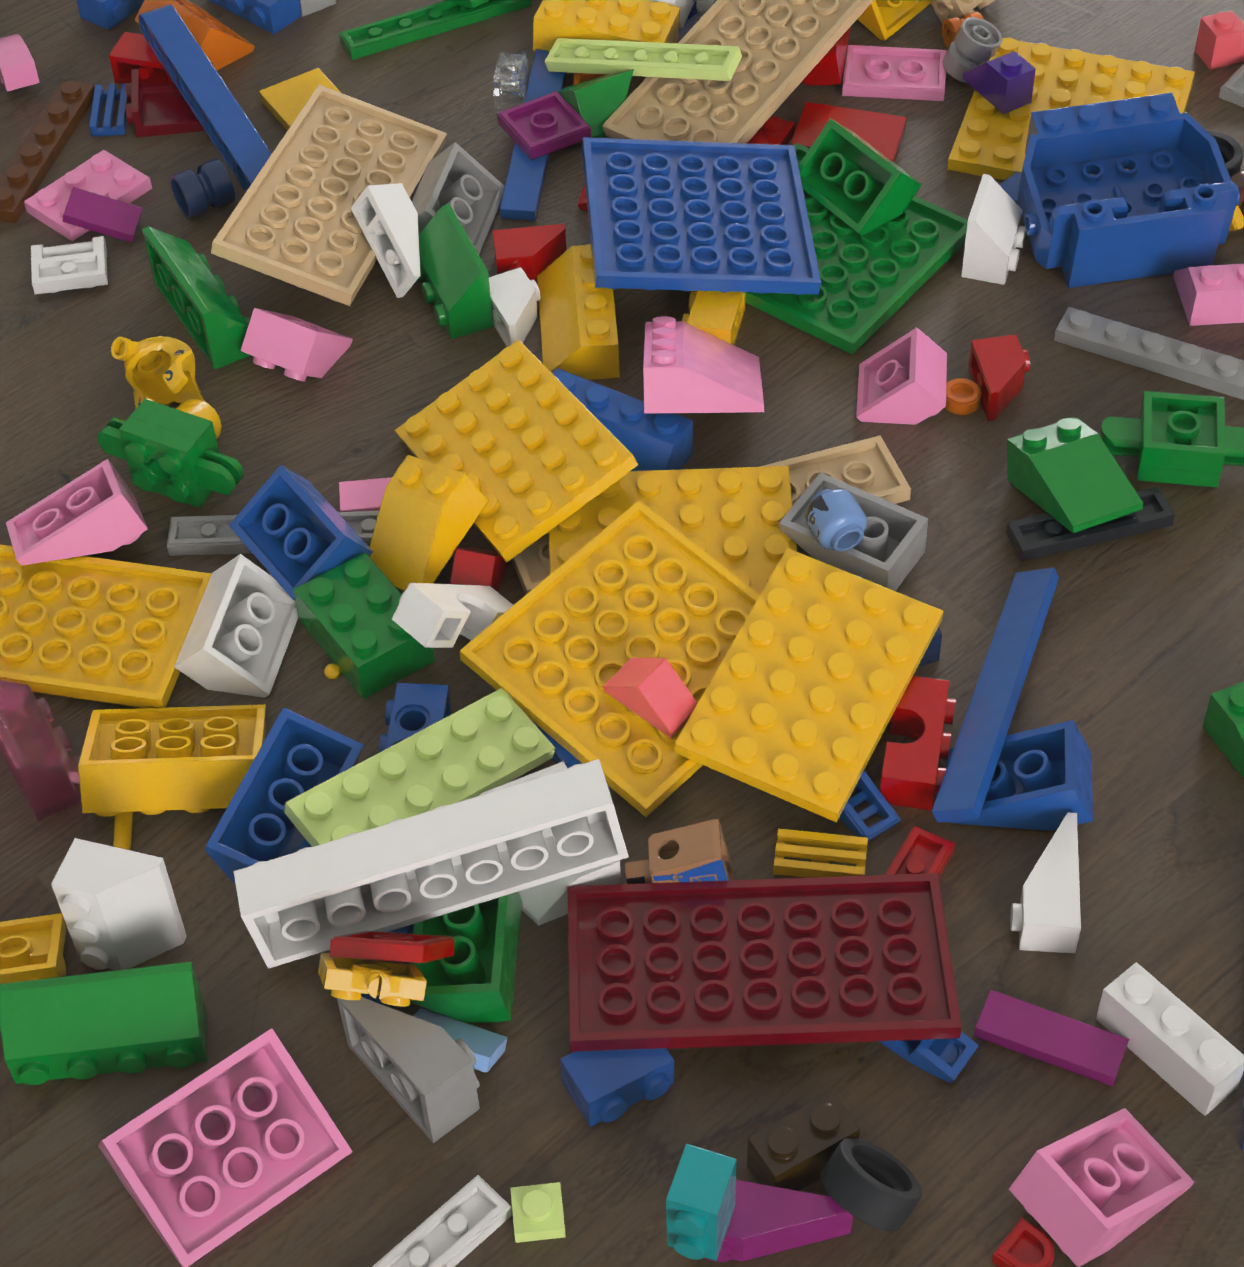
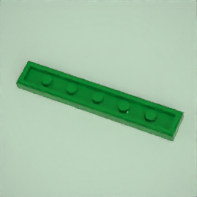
(420, 25)

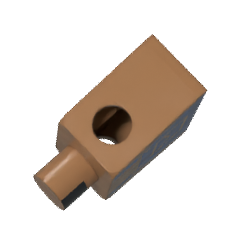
(684, 855)

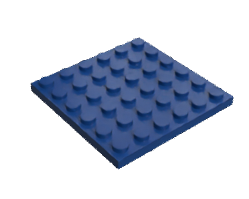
(698, 217)

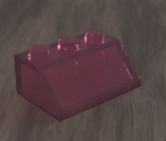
(37, 751)

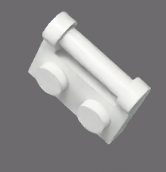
(69, 266)

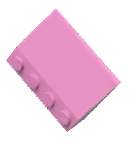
(697, 372)
(225, 1148)

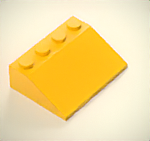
(168, 757)

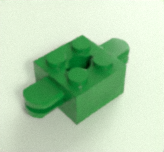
(1177, 439)
(171, 453)

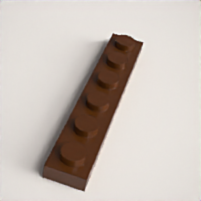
(42, 147)

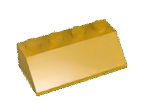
(577, 318)

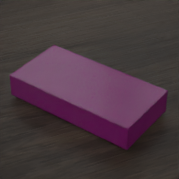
(102, 214)

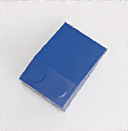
(1039, 780)

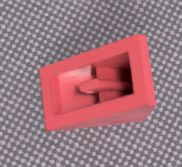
(653, 692)

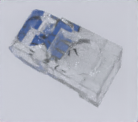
(510, 79)

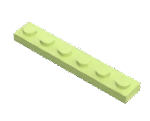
(646, 59)

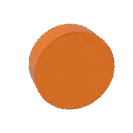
(962, 396)

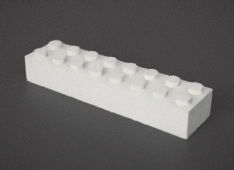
(431, 863)

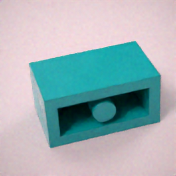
(700, 1203)

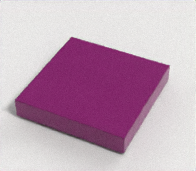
(543, 125)

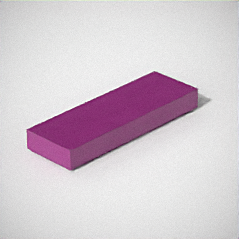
(1051, 1037)

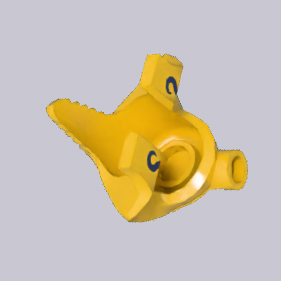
(158, 369)

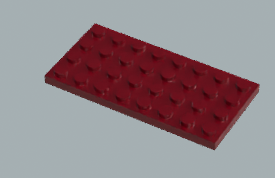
(759, 963)

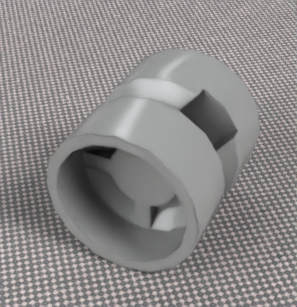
(972, 46)

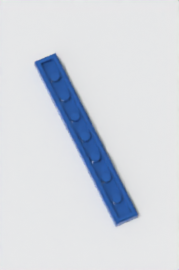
(527, 176)
(995, 697)

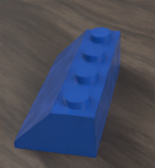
(654, 439)
(290, 762)

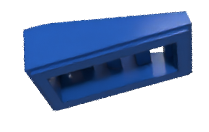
(878, 804)

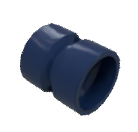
(198, 190)

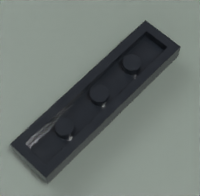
(1045, 536)

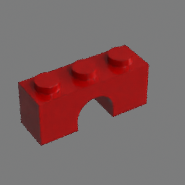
(912, 768)

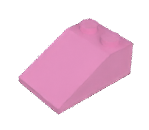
(79, 519)
(1099, 1185)

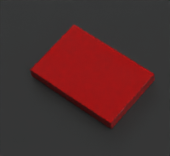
(877, 129)

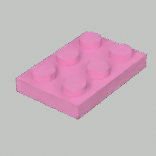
(101, 175)

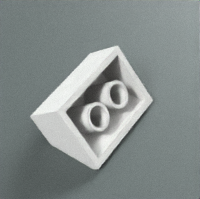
(239, 631)
(117, 905)

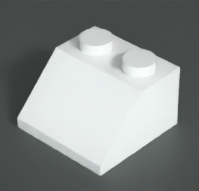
(992, 234)

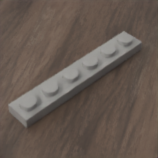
(1152, 352)

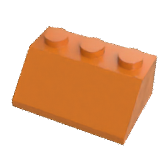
(215, 38)

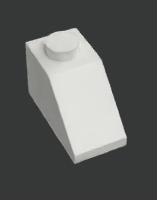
(513, 304)

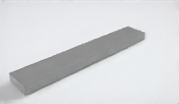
(213, 535)

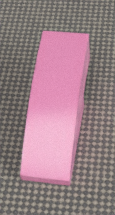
(16, 63)

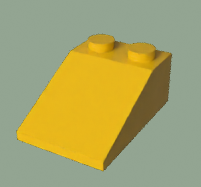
(422, 521)

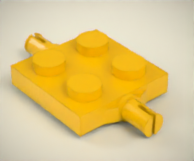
(391, 981)

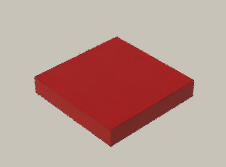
(392, 946)

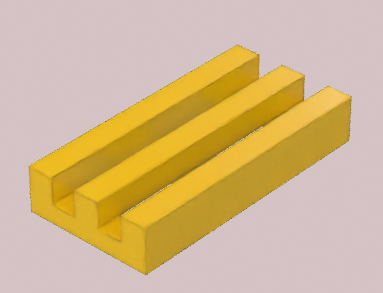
(820, 849)

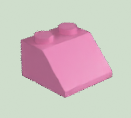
(1212, 293)
(292, 344)
(903, 381)

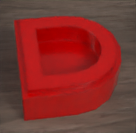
(1024, 1248)

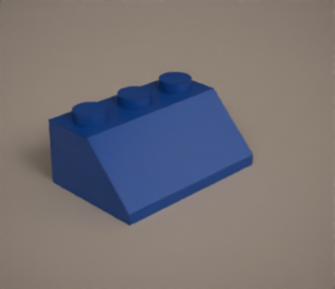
(295, 531)

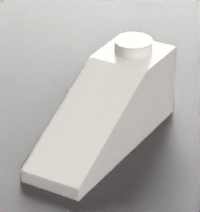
(392, 232)
(1050, 897)

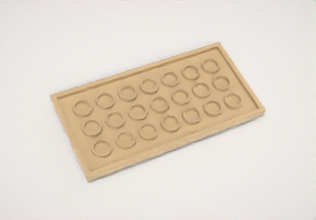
(778, 50)
(299, 207)

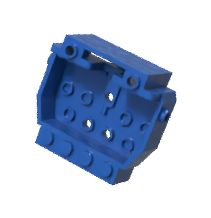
(1122, 221)

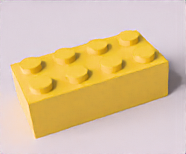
(605, 21)

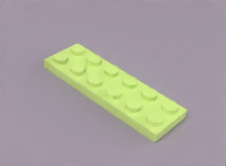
(433, 768)

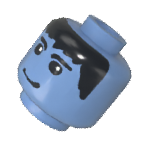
(836, 520)

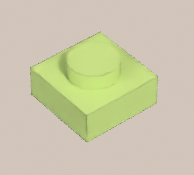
(537, 1212)

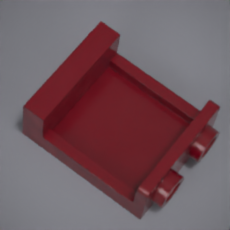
(158, 109)

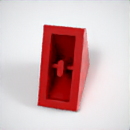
(478, 567)

